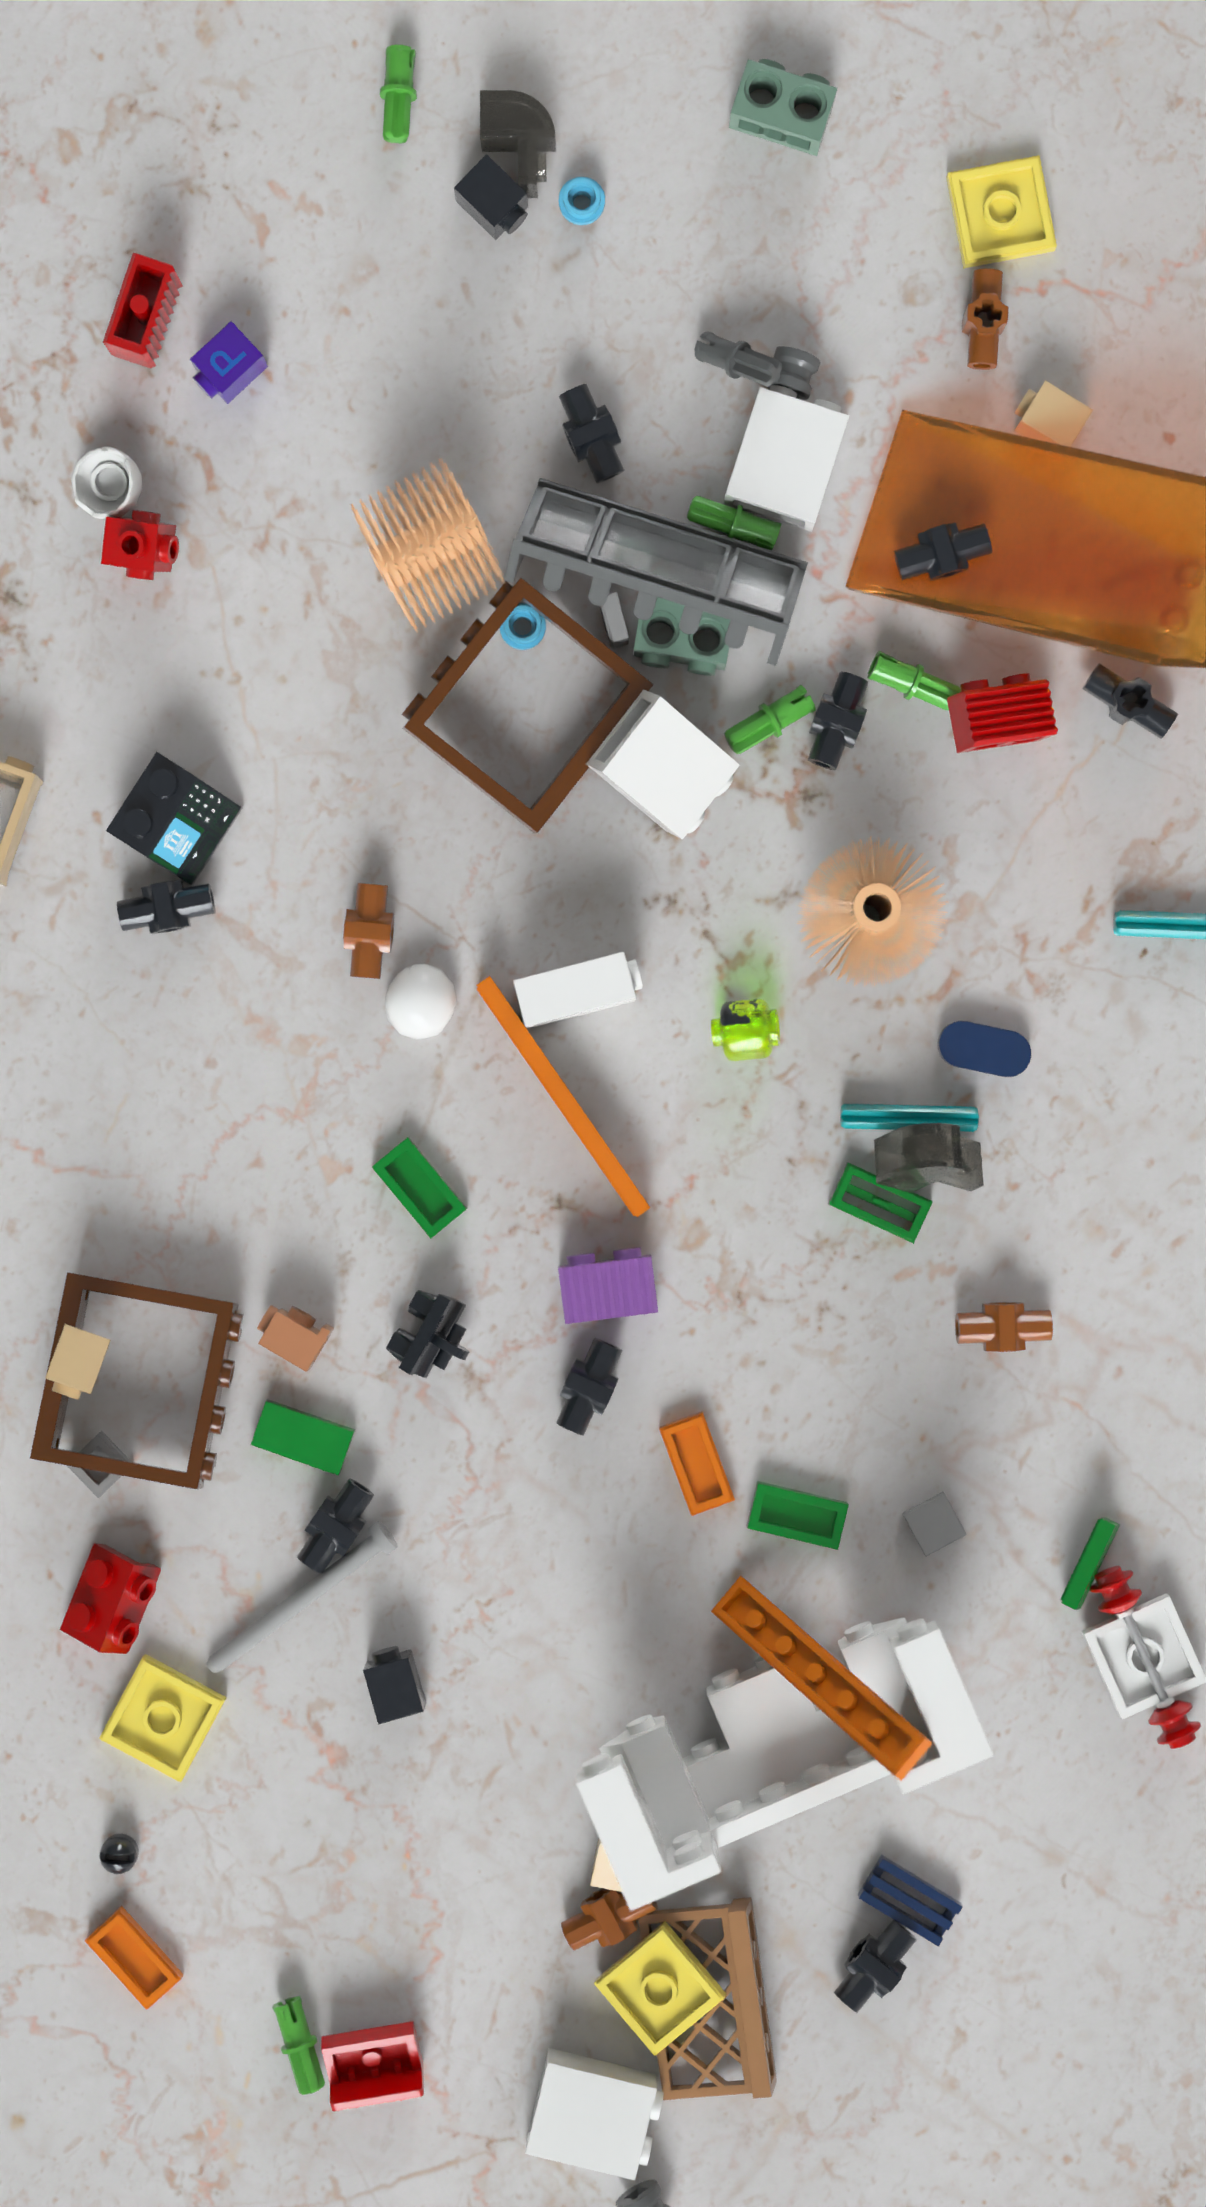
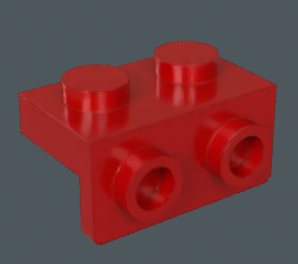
(110, 1600)
(373, 2066)

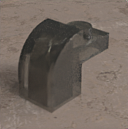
(518, 124)
(926, 1155)

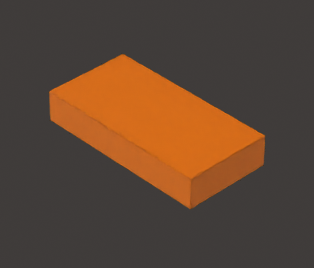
(696, 1463)
(134, 1957)

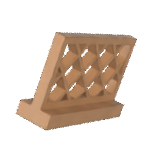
(748, 2005)

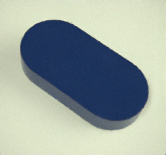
(984, 1049)

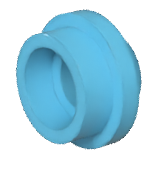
(577, 187)
(527, 641)

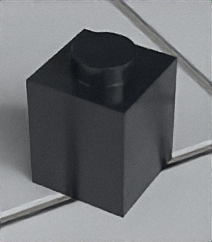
(492, 198)
(394, 1684)

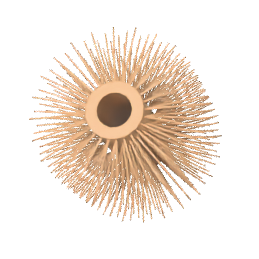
(429, 544)
(884, 899)

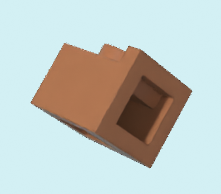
(293, 1336)

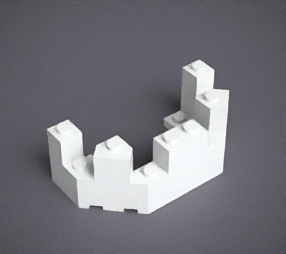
(779, 1758)

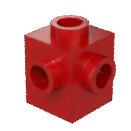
(140, 544)

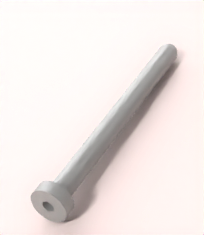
(378, 1541)

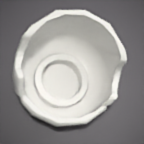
(106, 483)
(420, 1001)

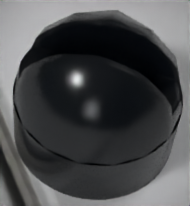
(119, 1845)

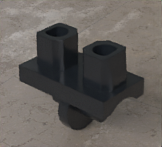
(436, 1339)

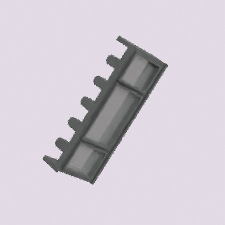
(659, 561)

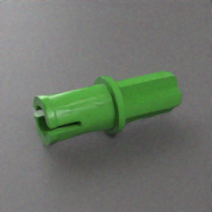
(398, 92)
(734, 522)
(911, 680)
(769, 720)
(299, 2045)

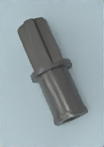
(738, 359)

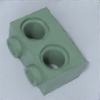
(778, 119)
(681, 647)

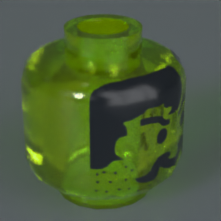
(746, 1030)

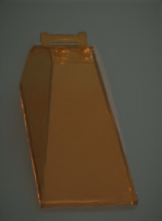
(1078, 540)

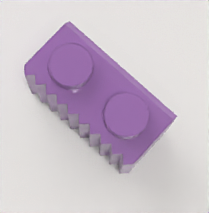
(607, 1287)

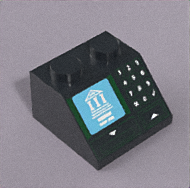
(174, 818)

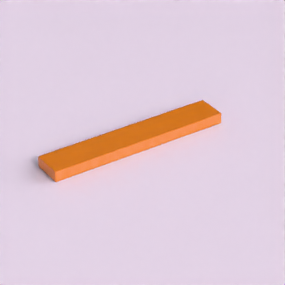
(562, 1097)
(822, 1678)

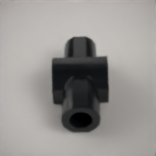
(591, 433)
(943, 551)
(1150, 715)
(838, 720)
(166, 907)
(589, 1386)
(335, 1526)
(875, 1966)

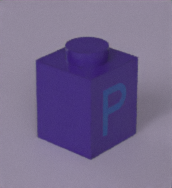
(227, 364)

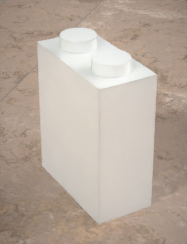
(786, 457)
(663, 764)
(577, 989)
(593, 2114)

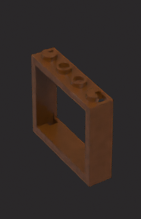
(451, 671)
(210, 1414)

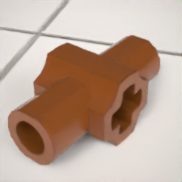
(985, 298)
(368, 930)
(1003, 1326)
(604, 1918)

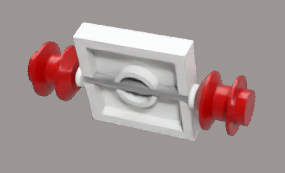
(1144, 1656)

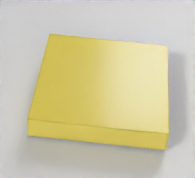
(1001, 211)
(162, 1718)
(660, 1988)

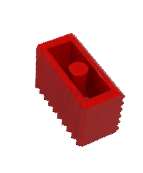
(142, 310)
(1001, 714)

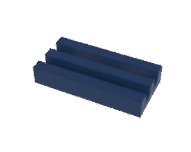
(942, 1921)

